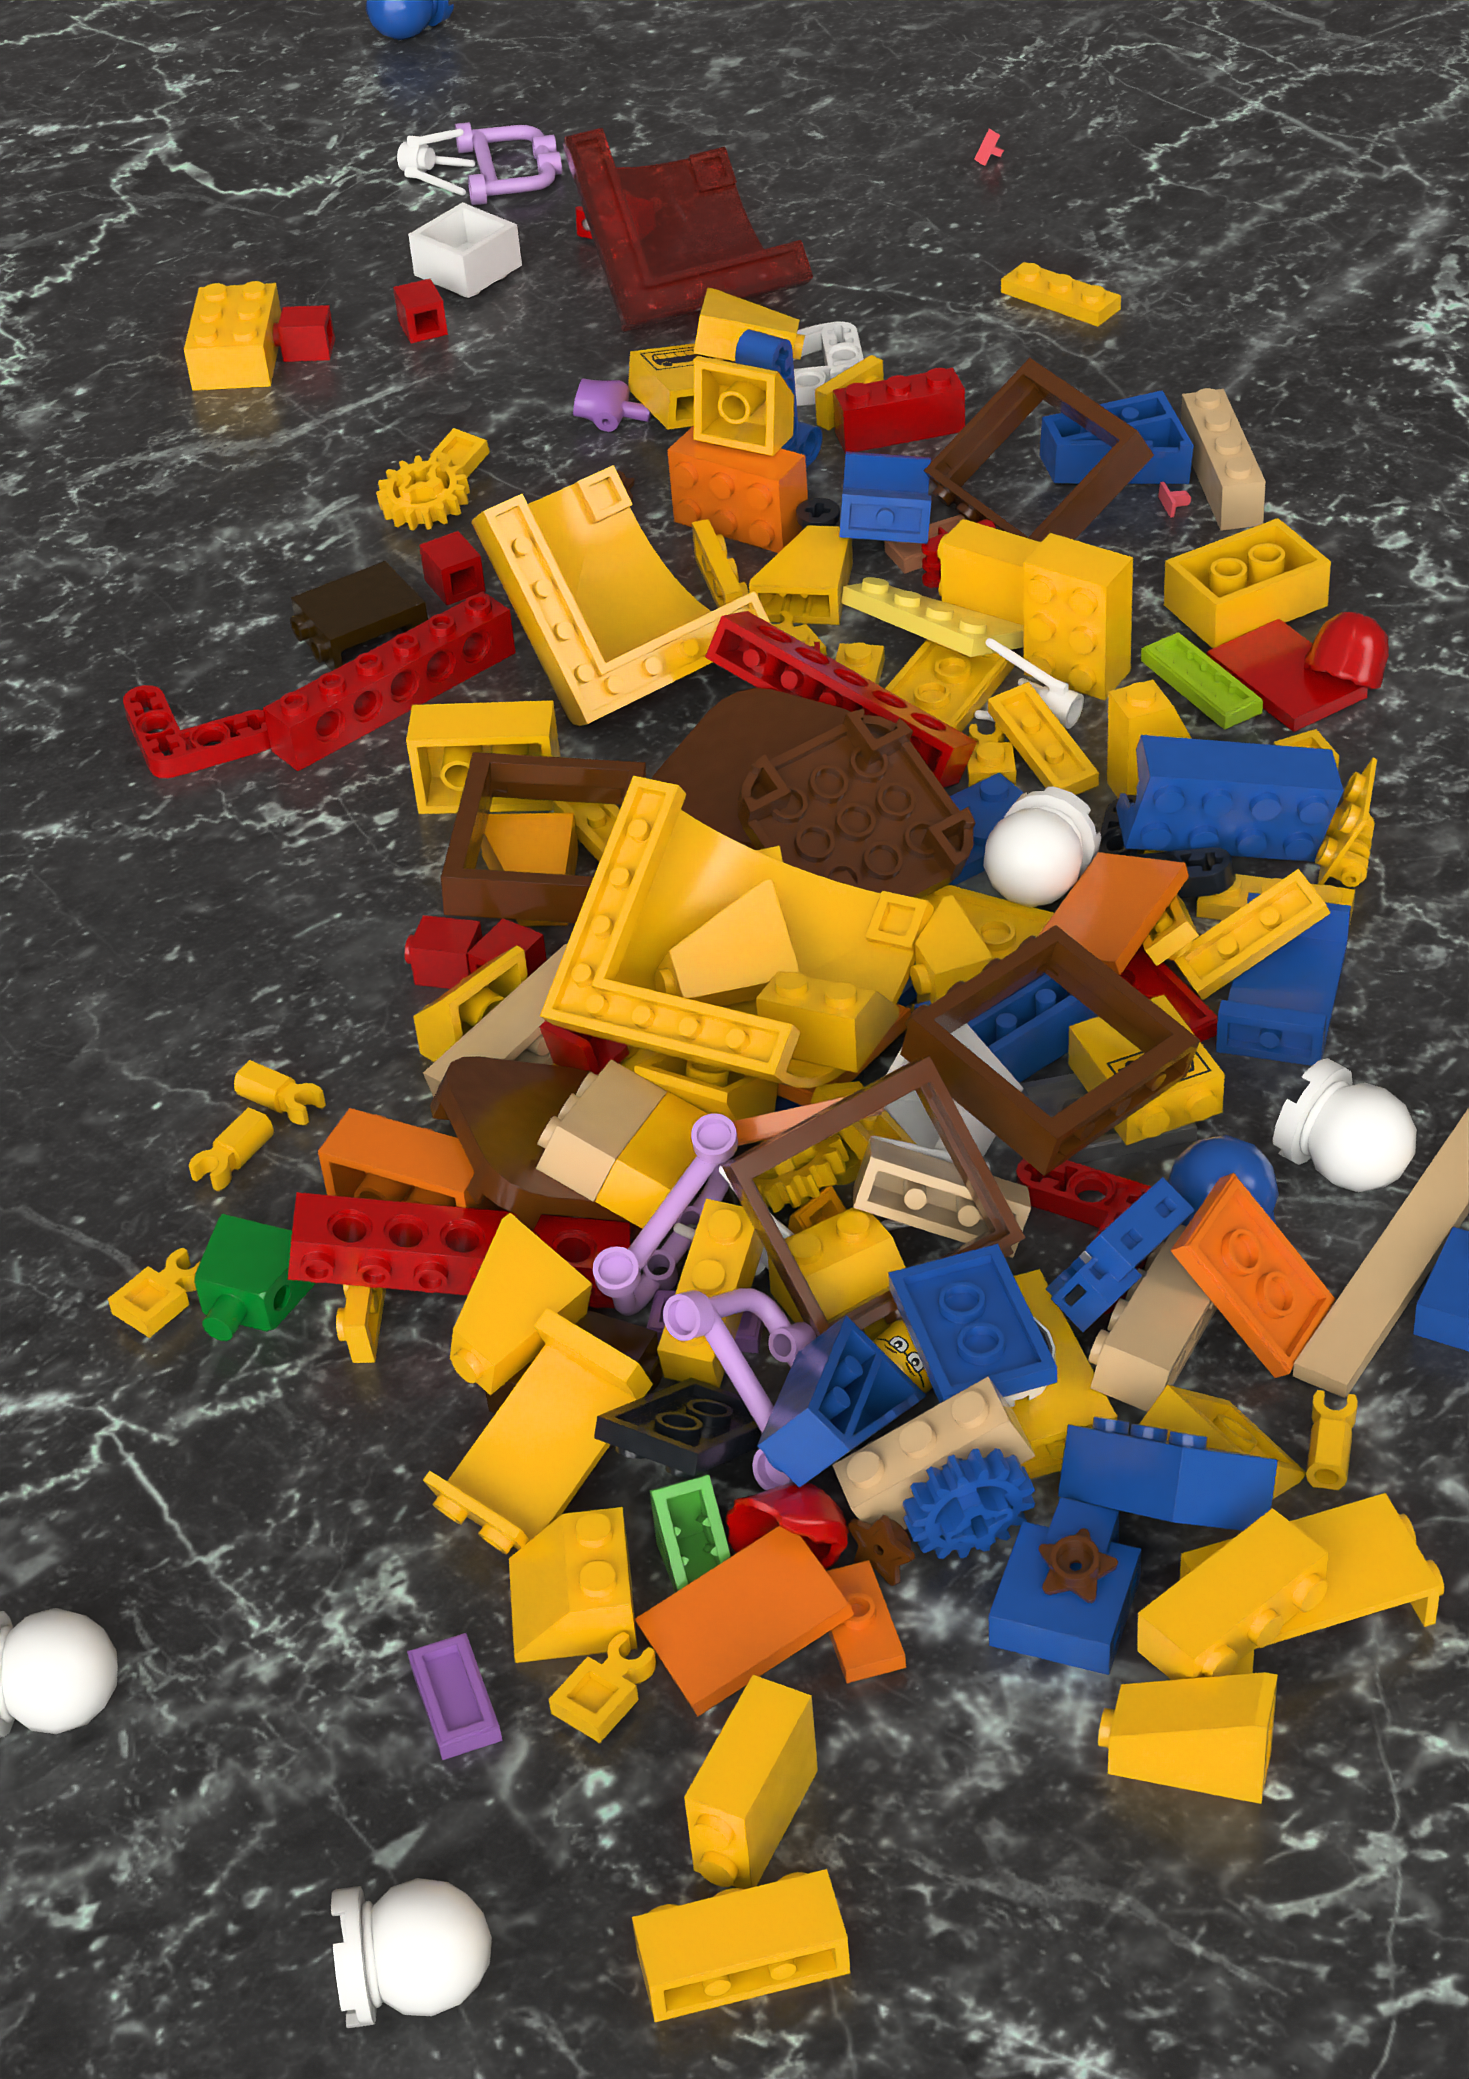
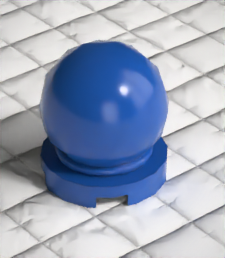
(406, 17)
(1211, 1158)

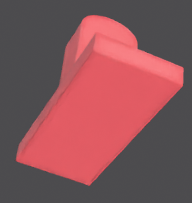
(988, 147)
(1172, 499)

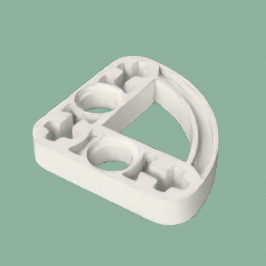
(836, 356)

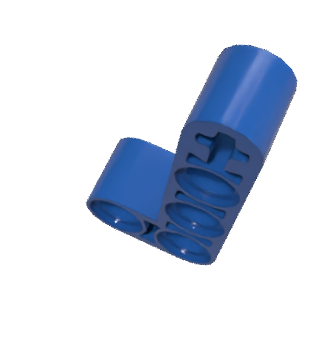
(776, 354)

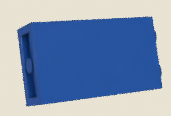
(885, 498)
(1288, 998)

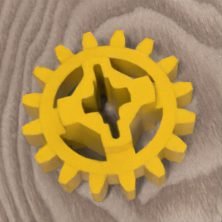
(423, 492)
(803, 1174)

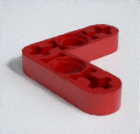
(239, 735)
(1051, 1196)

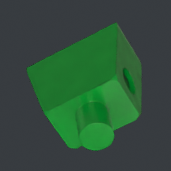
(246, 1278)

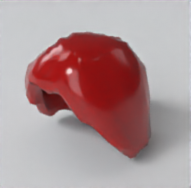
(1350, 649)
(800, 1510)

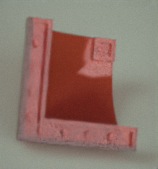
(674, 233)

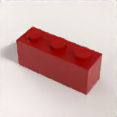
(899, 410)

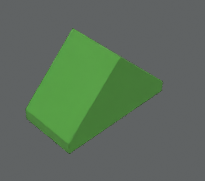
(688, 1529)

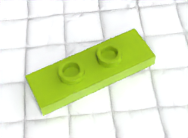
(1201, 680)

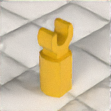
(278, 1091)
(232, 1148)
(1330, 1443)

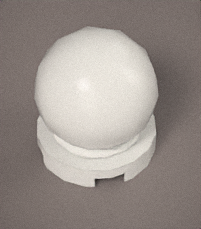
(1041, 847)
(1351, 1132)
(54, 1671)
(411, 1949)

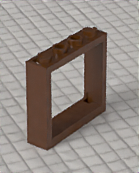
(1003, 415)
(523, 894)
(925, 1080)
(1002, 1107)

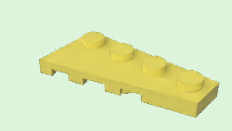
(932, 619)

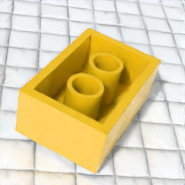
(233, 336)
(1246, 582)
(1078, 614)
(446, 735)

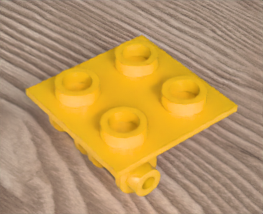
(1349, 836)

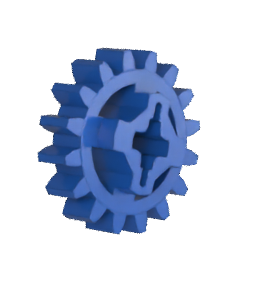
(968, 1503)

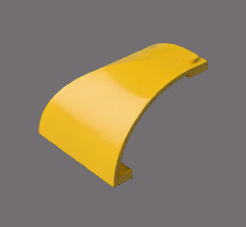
(597, 596)
(668, 879)

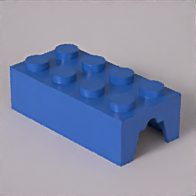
(1230, 798)

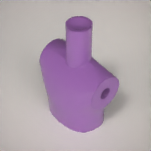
(607, 403)

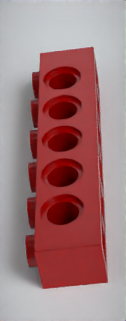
(785, 664)
(389, 680)
(425, 1244)

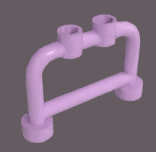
(487, 183)
(619, 1268)
(696, 1315)

